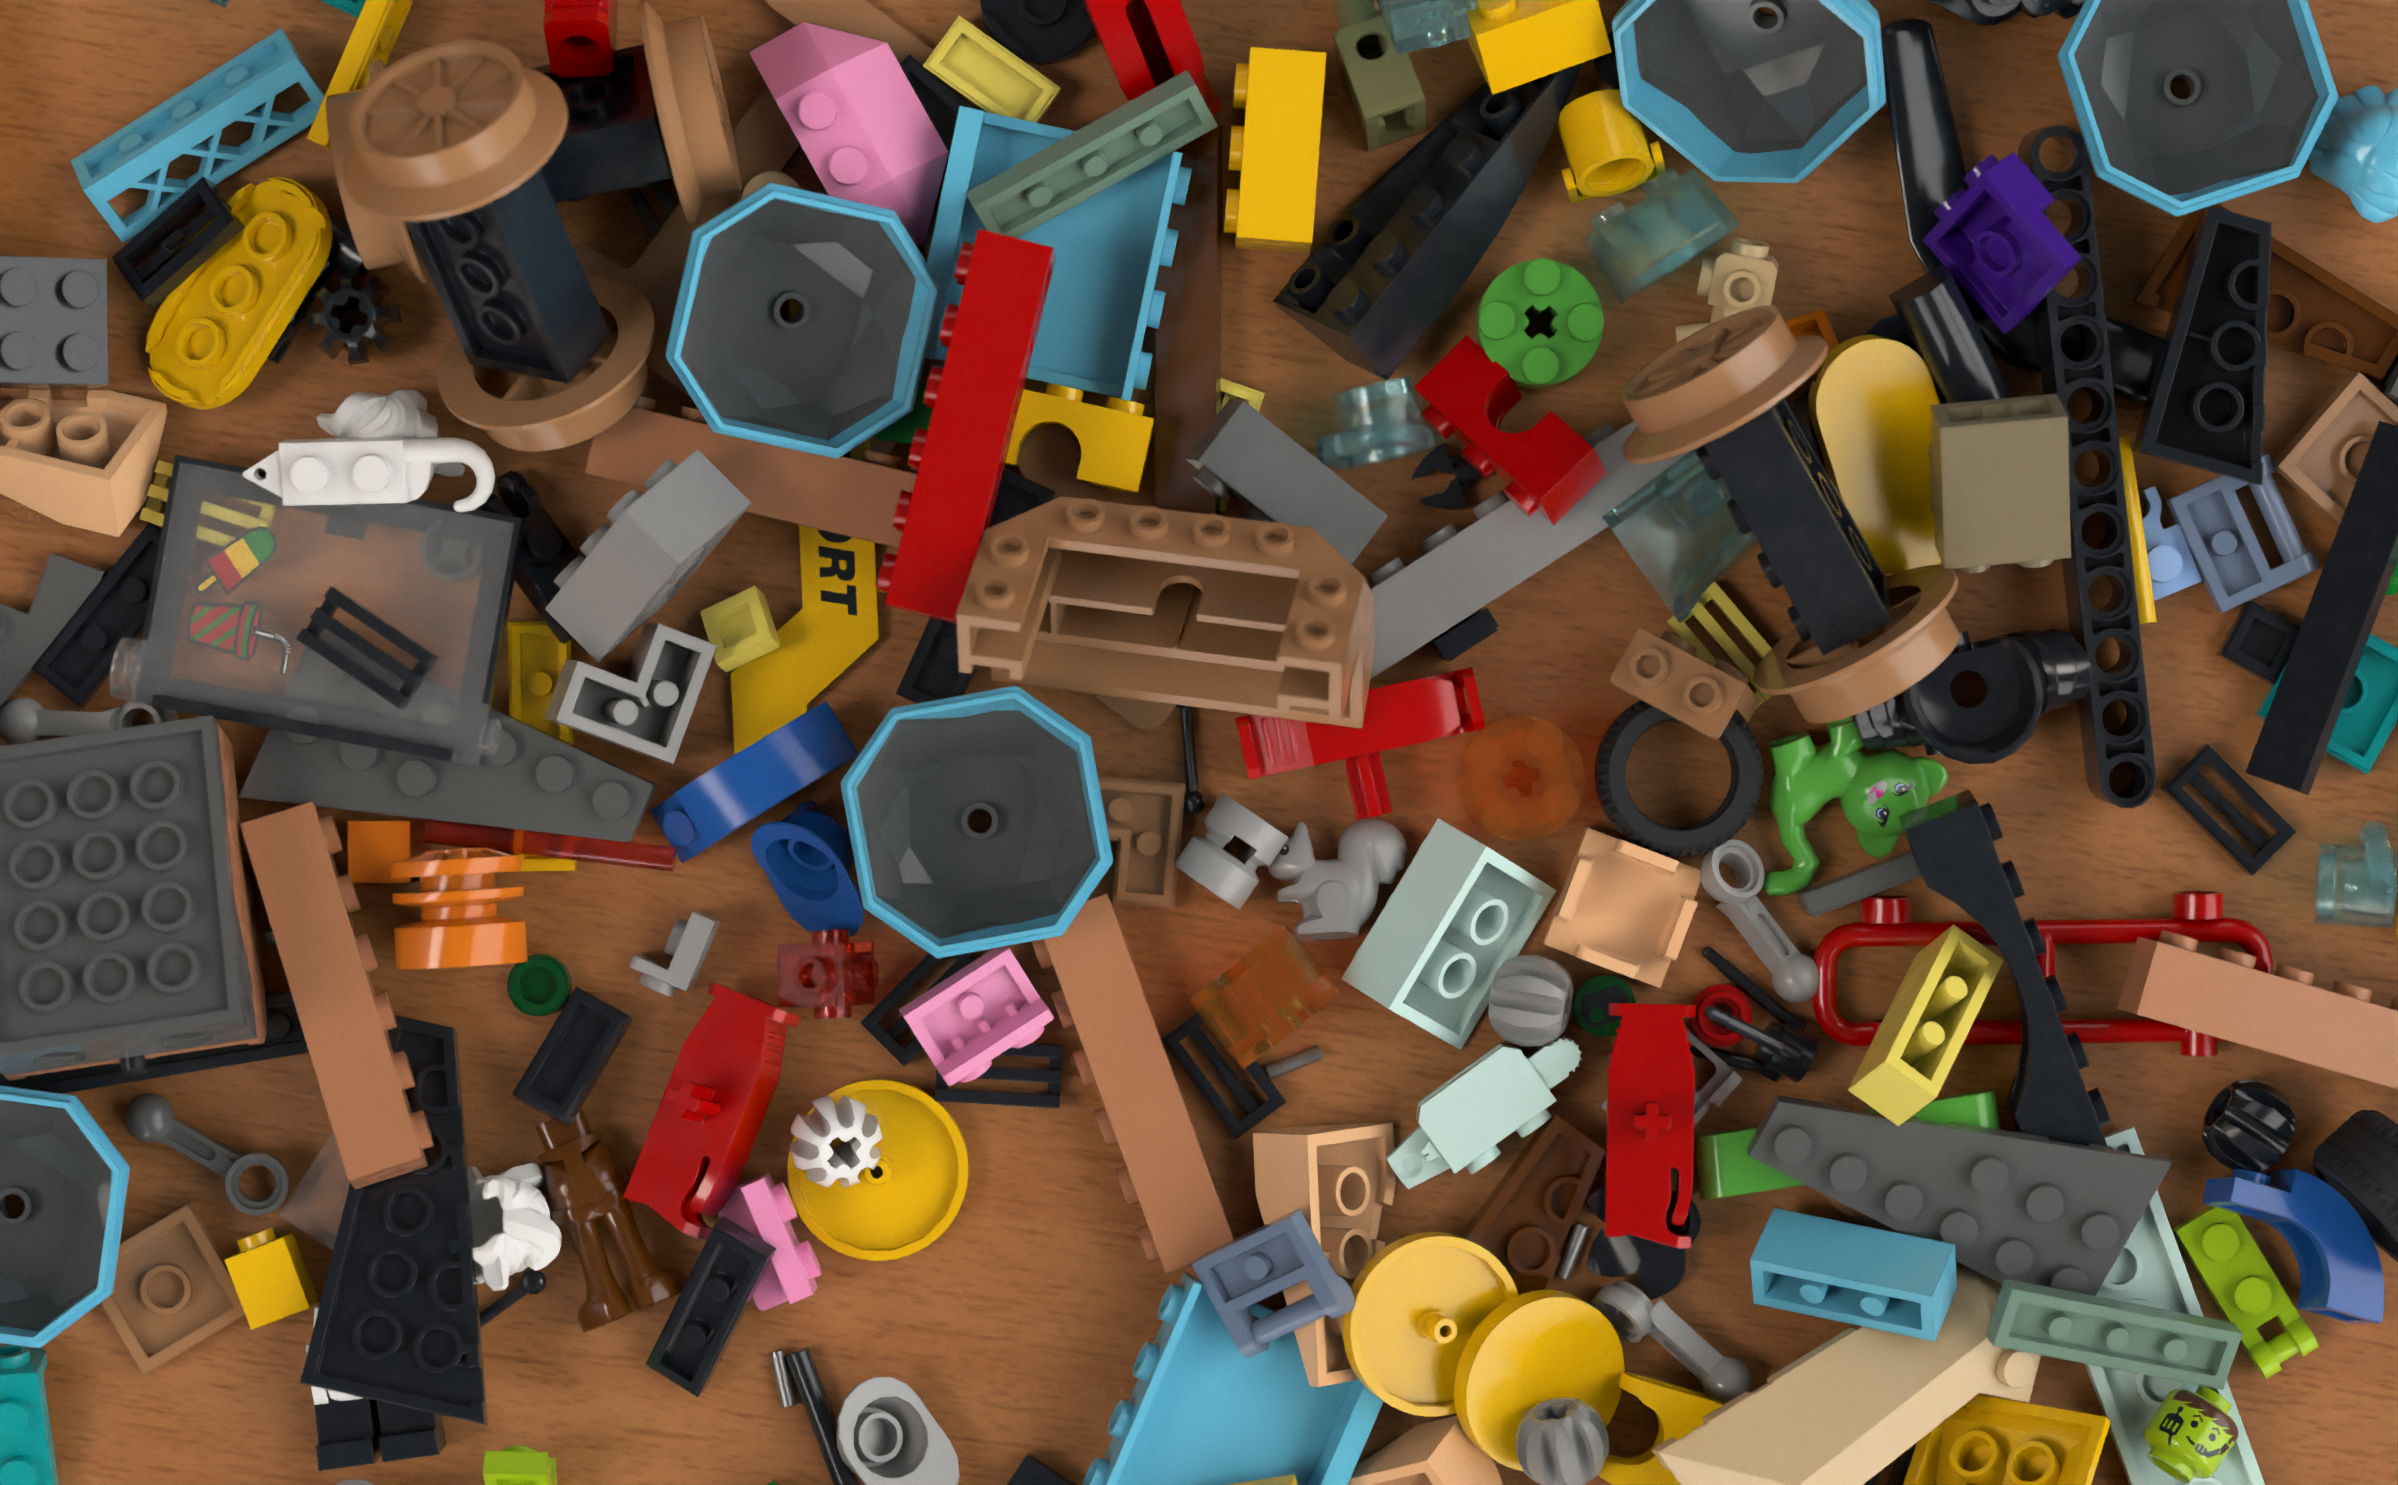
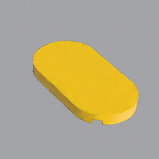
(238, 303)
(1875, 444)

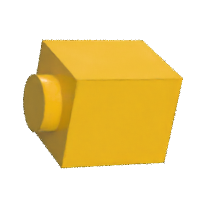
(270, 1277)

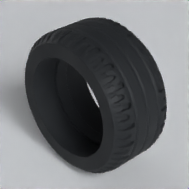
(1662, 839)
(2363, 1168)

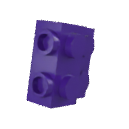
(2002, 240)

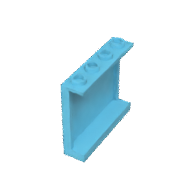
(1102, 250)
(1226, 1417)

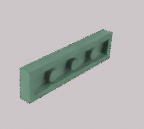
(1093, 158)
(2113, 1334)

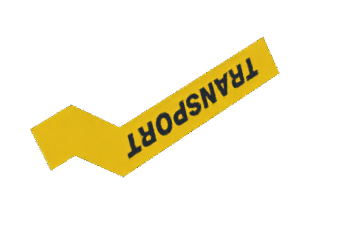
(820, 639)

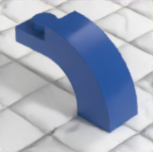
(754, 781)
(2330, 1240)

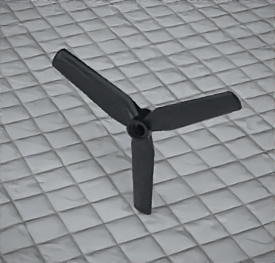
(1932, 171)

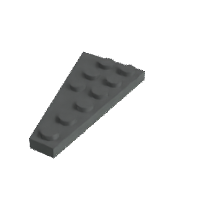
(527, 784)
(2001, 1196)

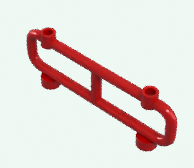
(1889, 923)

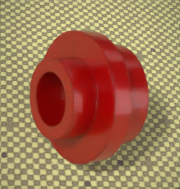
(1711, 996)

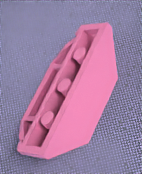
(857, 120)

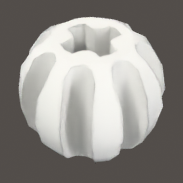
(828, 1121)

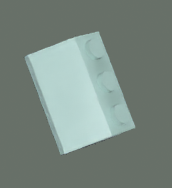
(1448, 933)

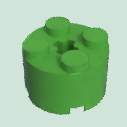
(1537, 288)

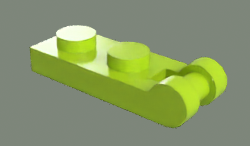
(2244, 1286)

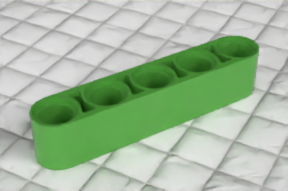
(1728, 1170)

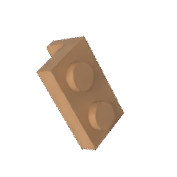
(1683, 686)

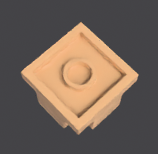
(1624, 908)

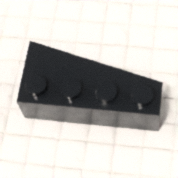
(2212, 364)

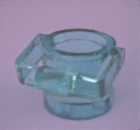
(1376, 426)
(2357, 881)

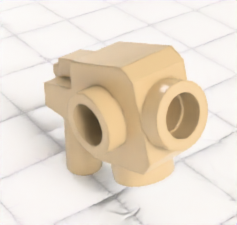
(1735, 281)

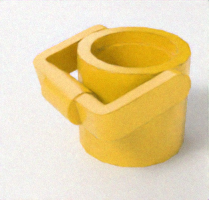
(1605, 147)

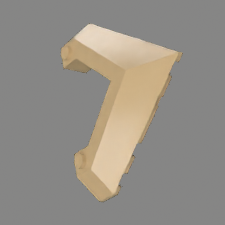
(1854, 1401)

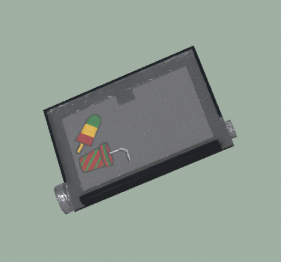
(246, 576)

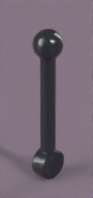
(1193, 800)
(531, 1282)

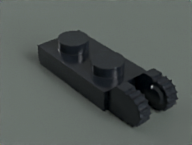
(543, 546)

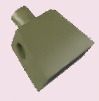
(1381, 90)

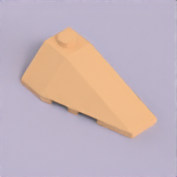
(1340, 1185)

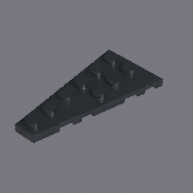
(401, 1278)

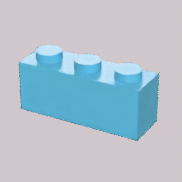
(1854, 1274)

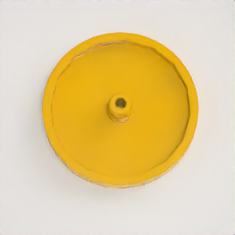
(909, 1192)
(1416, 1314)
(1531, 1353)

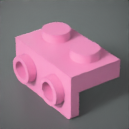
(977, 1016)
(767, 1214)

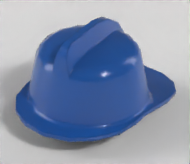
(810, 869)

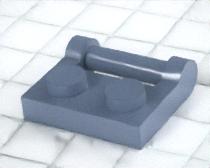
(2225, 542)
(1264, 1265)

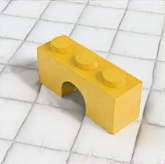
(1110, 438)

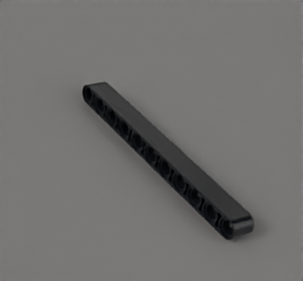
(2102, 496)

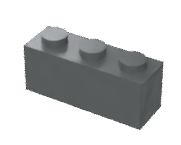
(1280, 480)

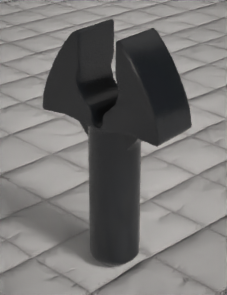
(1464, 475)

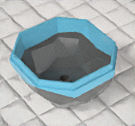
(1751, 88)
(2250, 108)
(849, 354)
(912, 833)
(66, 1243)

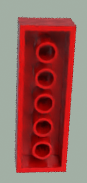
(970, 423)

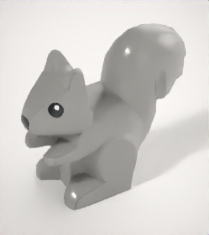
(1341, 891)

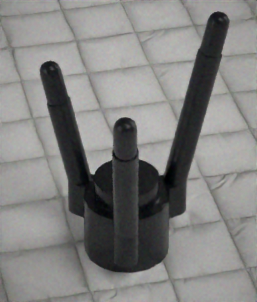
(1784, 1047)

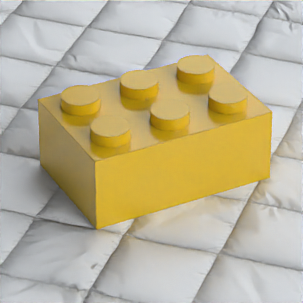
(1276, 150)

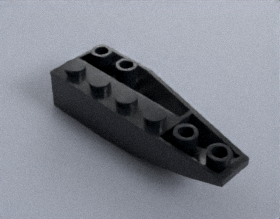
(1424, 225)

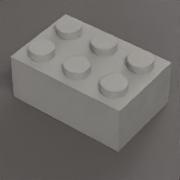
(645, 553)

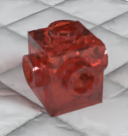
(827, 974)

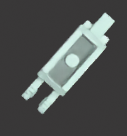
(1482, 1107)

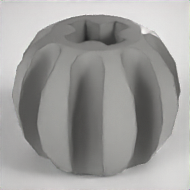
(1530, 1001)
(1561, 1442)

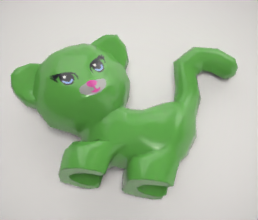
(1870, 788)

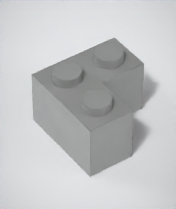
(649, 705)

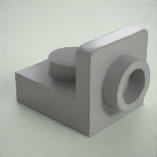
(688, 946)

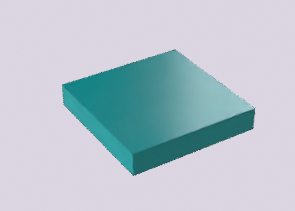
(2368, 708)

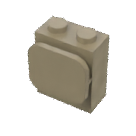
(2000, 482)

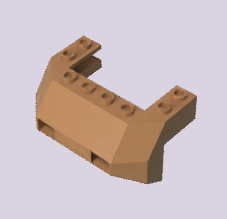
(1171, 611)

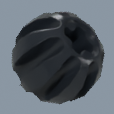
(347, 299)
(2248, 1126)

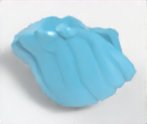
(2361, 151)

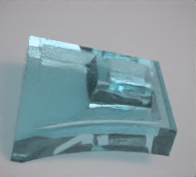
(1679, 532)

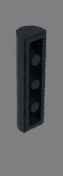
(1948, 339)

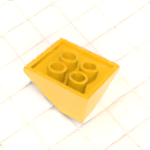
(2009, 1445)

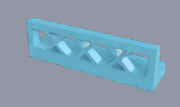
(189, 119)

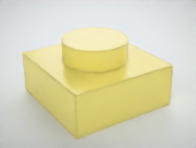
(740, 629)

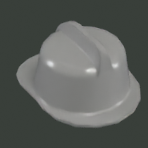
(893, 1437)

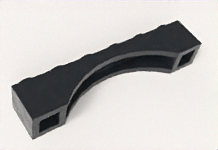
(1960, 862)

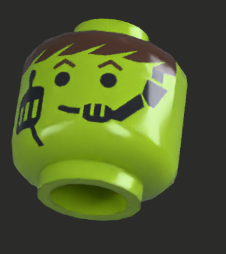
(2190, 1433)

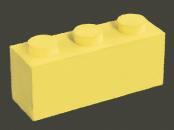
(1926, 1025)

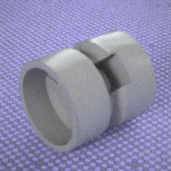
(1217, 869)

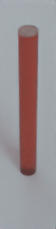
(551, 845)

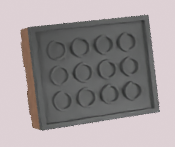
(124, 901)

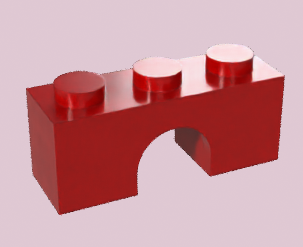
(1543, 466)

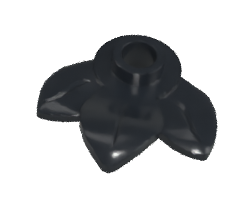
(1656, 1264)

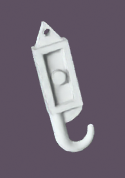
(368, 470)

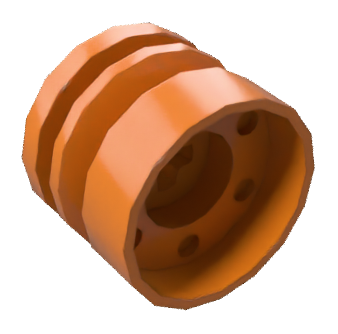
(459, 910)

